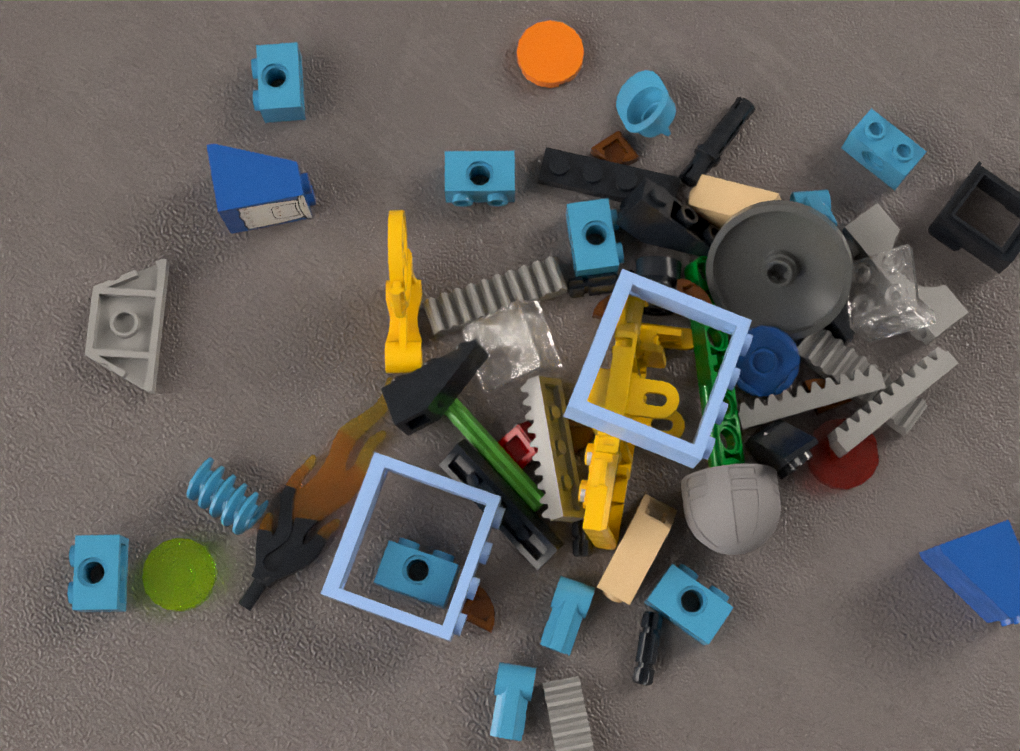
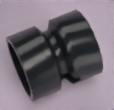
(663, 271)

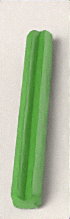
(495, 455)

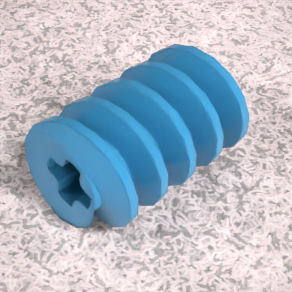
(224, 498)

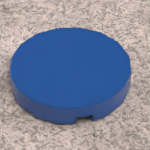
(769, 362)

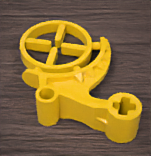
(403, 300)

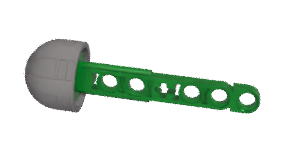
(731, 502)

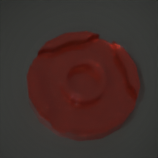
(850, 469)

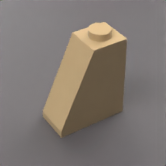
(720, 199)
(637, 550)

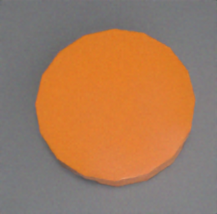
(550, 53)

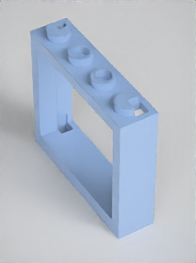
(635, 432)
(358, 523)

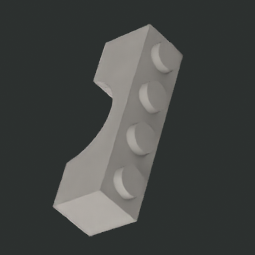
(876, 233)

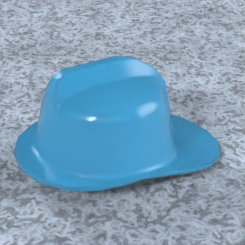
(646, 105)

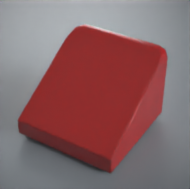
(517, 444)

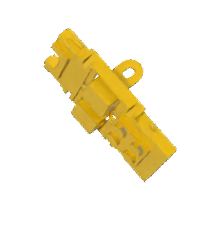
(624, 392)

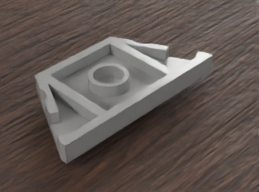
(128, 324)

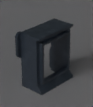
(958, 234)

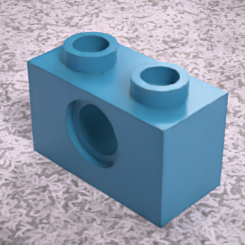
(275, 63)
(883, 149)
(465, 165)
(587, 219)
(395, 567)
(111, 591)
(666, 601)

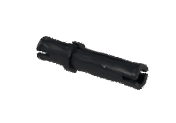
(708, 154)

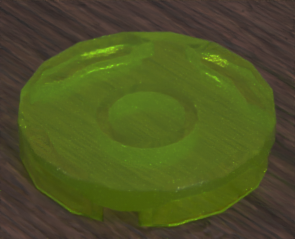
(179, 574)

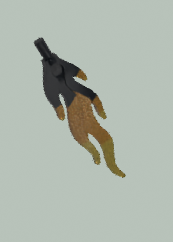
(302, 508)

